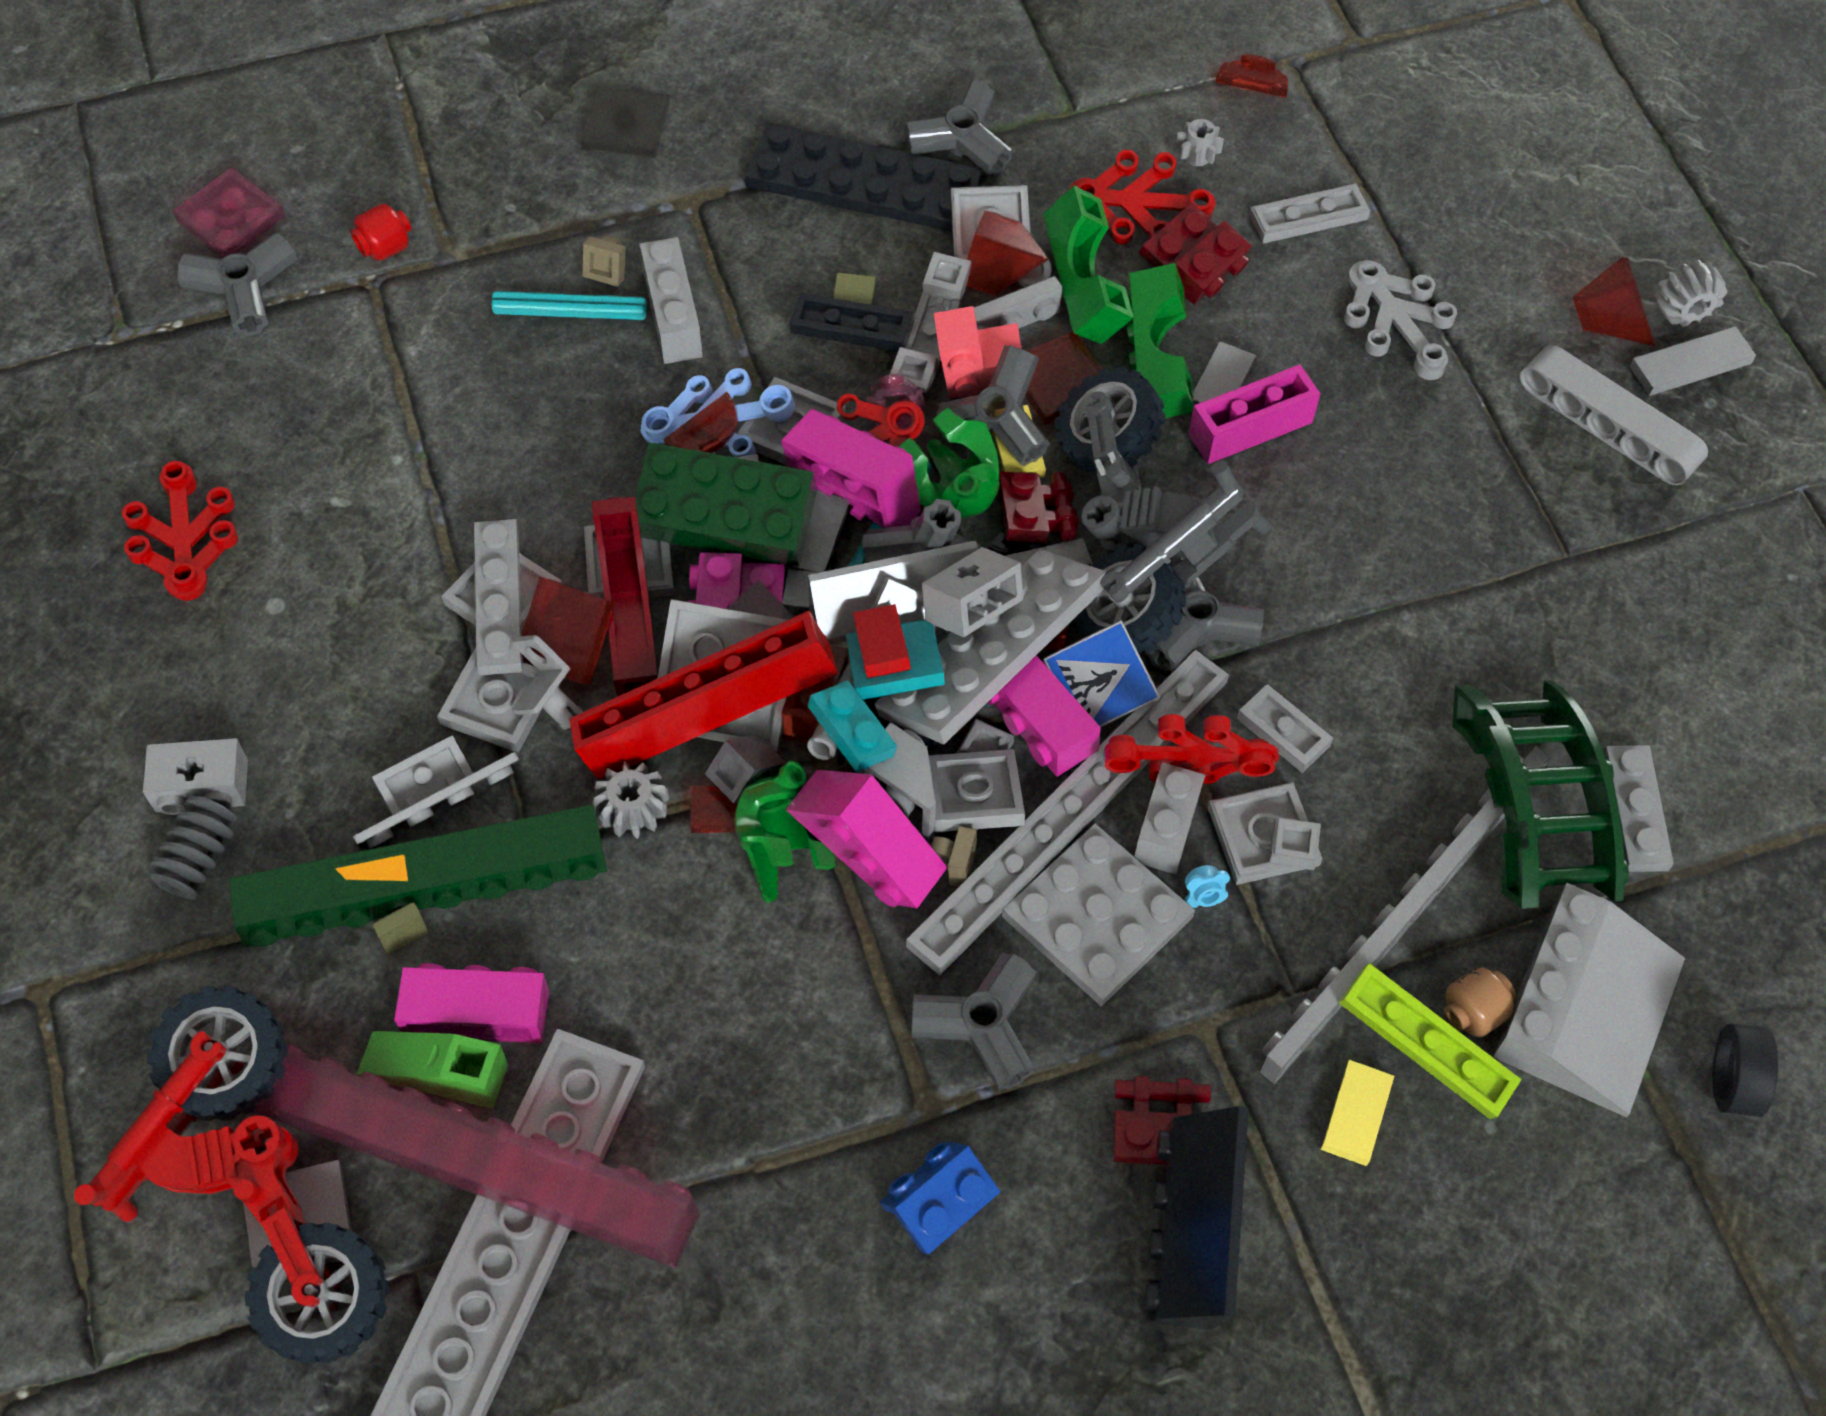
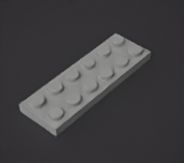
(994, 653)

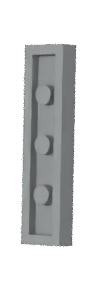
(497, 596)

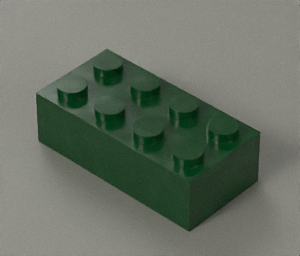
(725, 503)

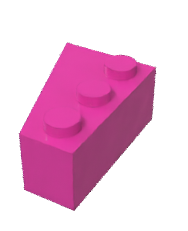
(857, 467)
(869, 835)

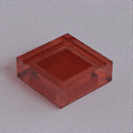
(711, 810)

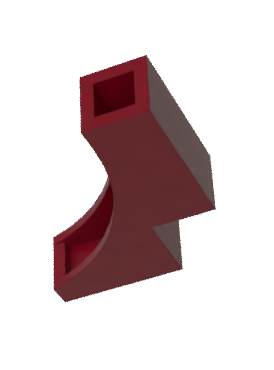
(626, 585)

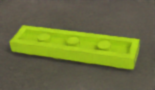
(1430, 1041)

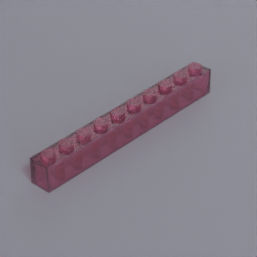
(484, 1157)

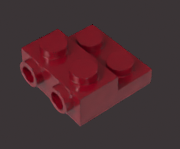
(1199, 250)

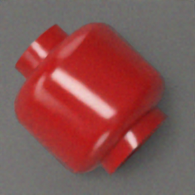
(381, 232)

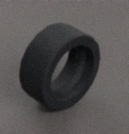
(1745, 1070)

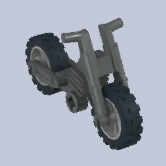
(1153, 520)

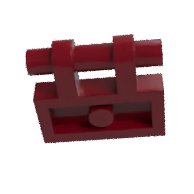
(1024, 503)
(1137, 1130)

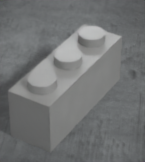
(671, 300)

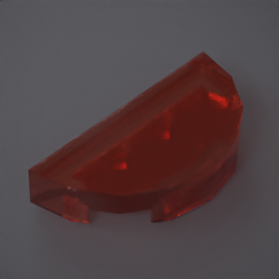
(1254, 74)
(707, 429)

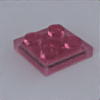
(229, 213)

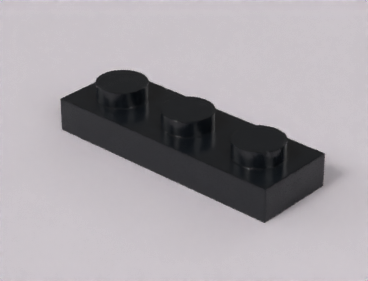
(851, 322)

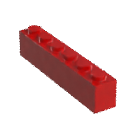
(703, 695)

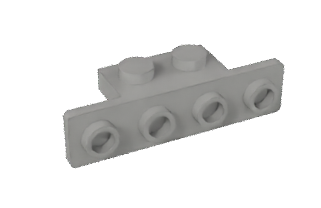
(425, 781)

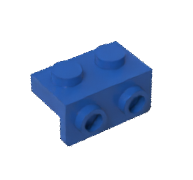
(940, 1194)

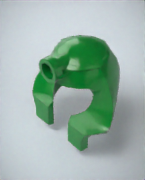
(966, 483)
(771, 832)

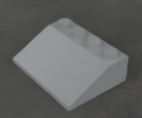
(1591, 1001)

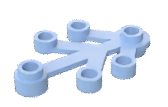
(674, 416)

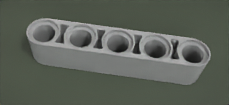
(1614, 415)

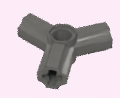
(962, 131)
(239, 279)
(1013, 425)
(929, 531)
(1216, 622)
(995, 1043)

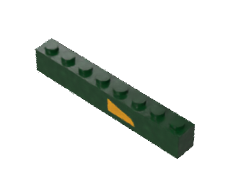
(425, 871)

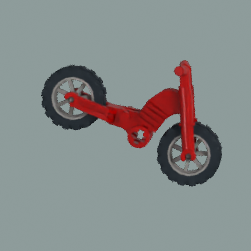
(233, 1160)

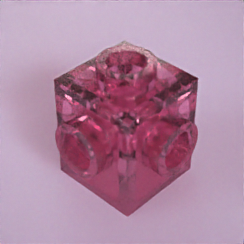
(892, 386)

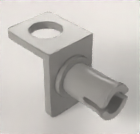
(544, 688)

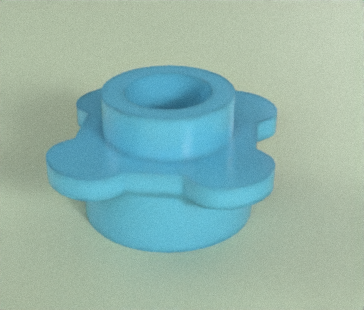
(1206, 886)

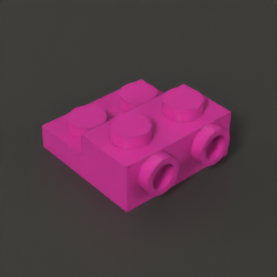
(724, 578)

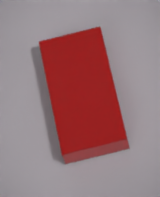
(881, 641)

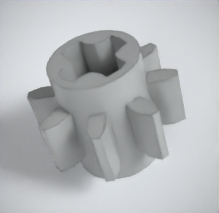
(1199, 142)

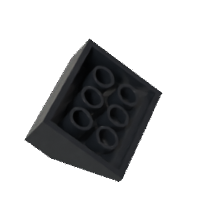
(1198, 1219)

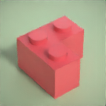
(969, 353)

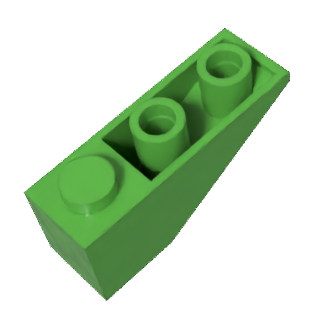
(438, 1064)

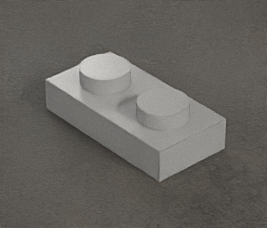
(1285, 727)

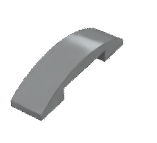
(942, 291)

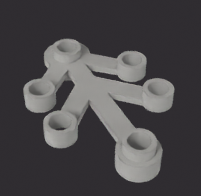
(1371, 279)

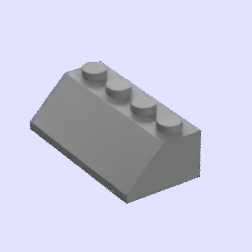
(854, 588)

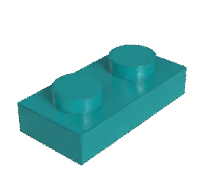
(852, 726)

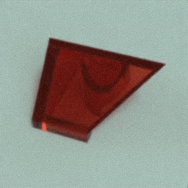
(1001, 253)
(1614, 305)

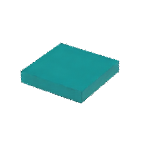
(924, 661)

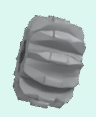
(1691, 293)
(618, 811)

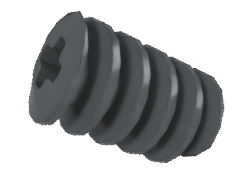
(189, 846)

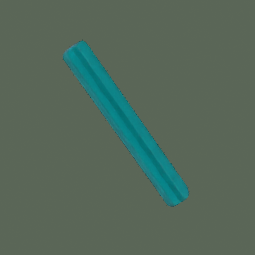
(569, 305)

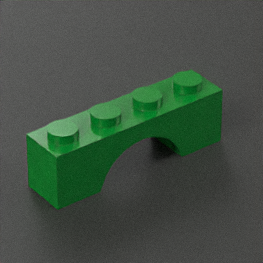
(1075, 231)
(1158, 305)

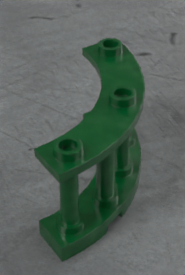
(1509, 784)

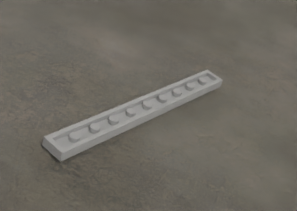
(1056, 822)
(1391, 926)

